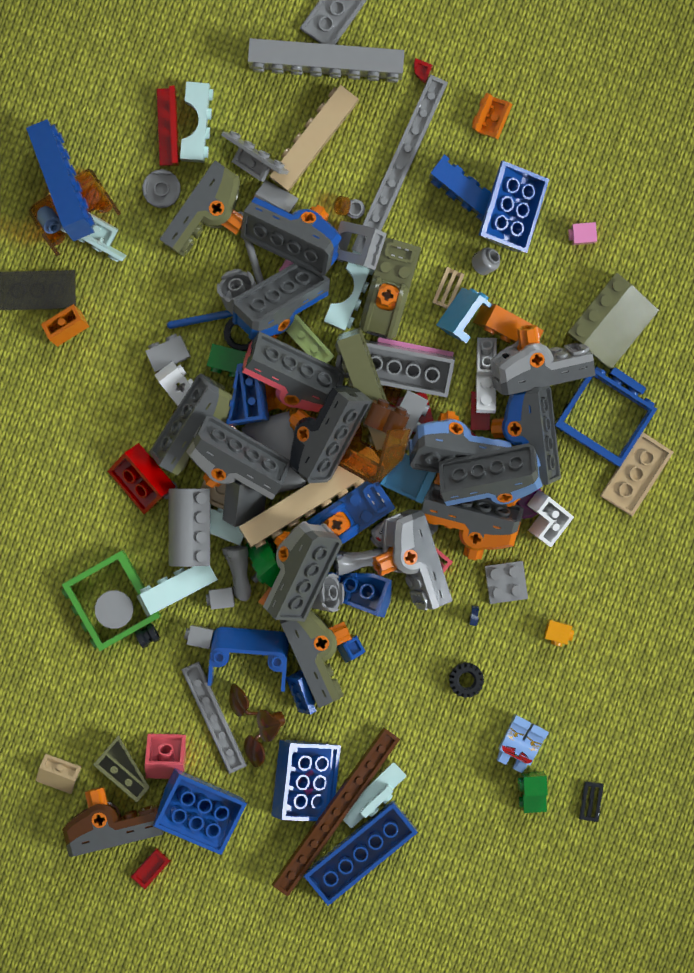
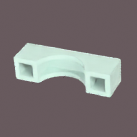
(194, 146)
(340, 313)

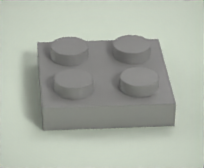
(506, 582)

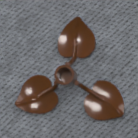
(267, 723)

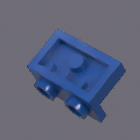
(301, 693)

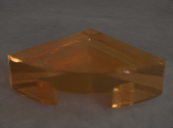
(392, 394)

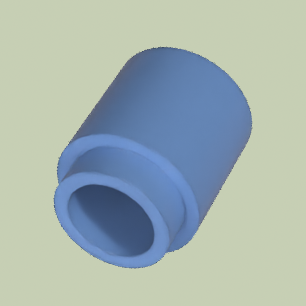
(48, 220)

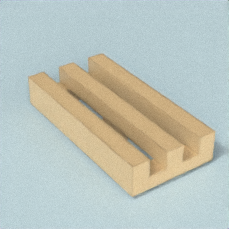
(454, 273)

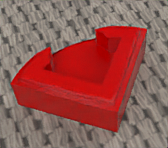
(422, 70)

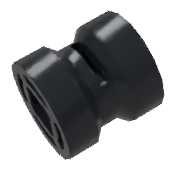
(147, 635)

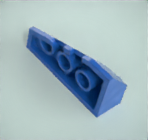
(366, 592)

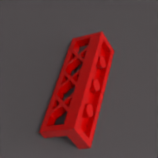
(168, 126)

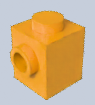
(558, 632)

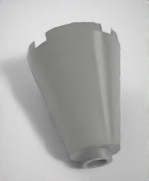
(330, 594)

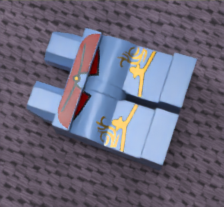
(522, 749)

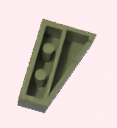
(121, 769)

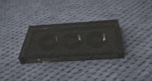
(37, 290)

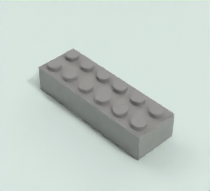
(409, 368)

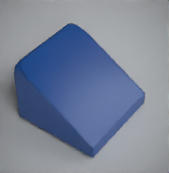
(351, 649)

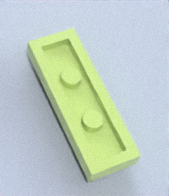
(308, 340)

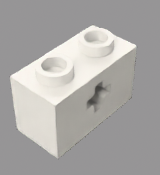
(169, 377)

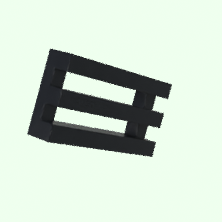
(583, 801)

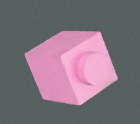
(583, 233)

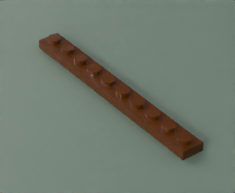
(335, 812)

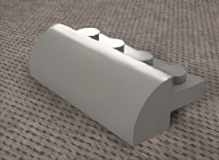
(189, 527)

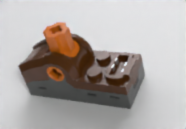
(89, 833)

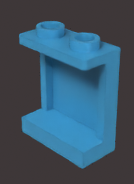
(461, 312)
(409, 481)

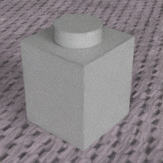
(220, 598)
(199, 636)

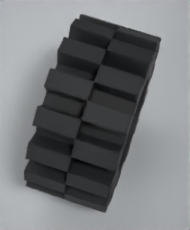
(466, 691)

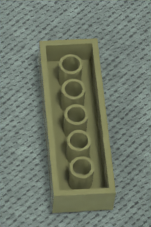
(362, 373)

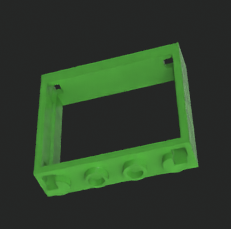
(78, 609)

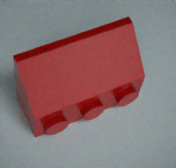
(141, 478)

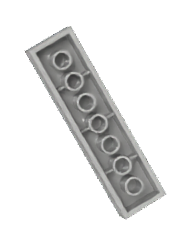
(326, 59)

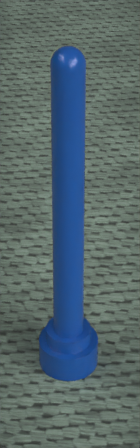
(199, 319)

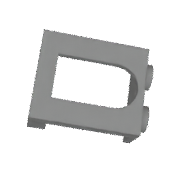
(371, 249)

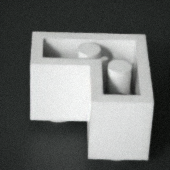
(551, 520)

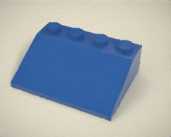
(513, 207)
(293, 762)
(198, 811)

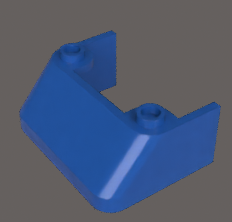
(249, 641)

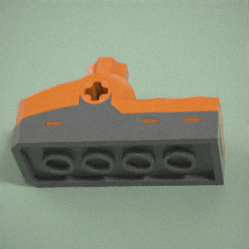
(480, 522)

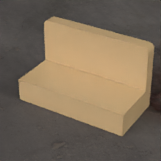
(58, 773)

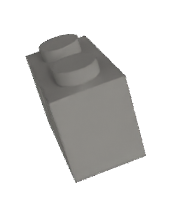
(171, 350)

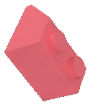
(164, 754)

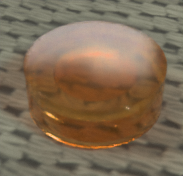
(342, 205)

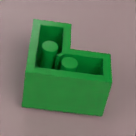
(534, 791)

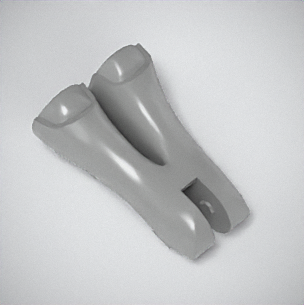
(350, 561)
(238, 562)

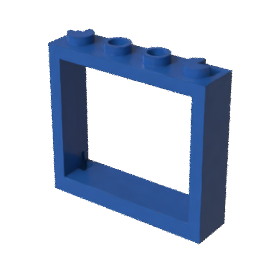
(630, 394)

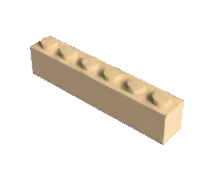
(315, 136)

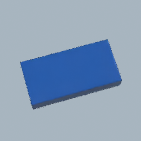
(627, 381)

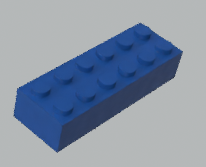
(61, 179)
(360, 852)

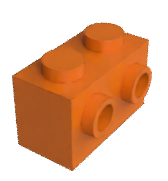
(65, 325)

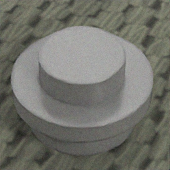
(356, 209)

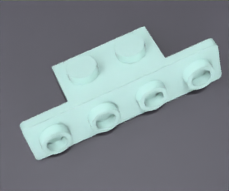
(103, 238)
(377, 792)

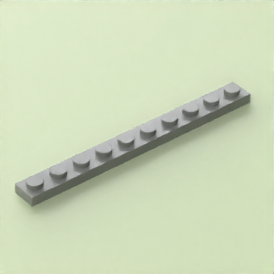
(403, 157)

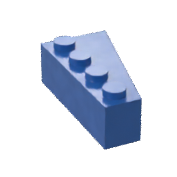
(460, 187)

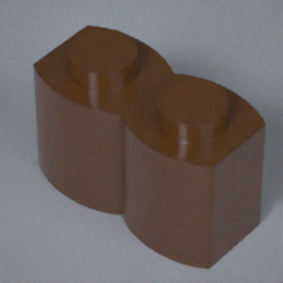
(385, 417)

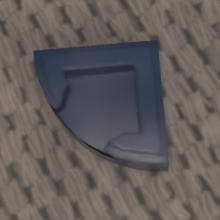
(474, 615)

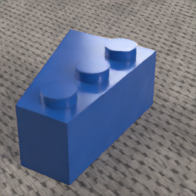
(248, 400)

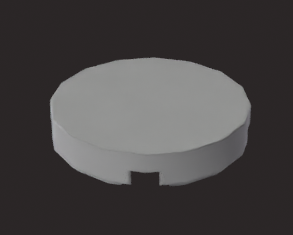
(161, 188)
(114, 609)

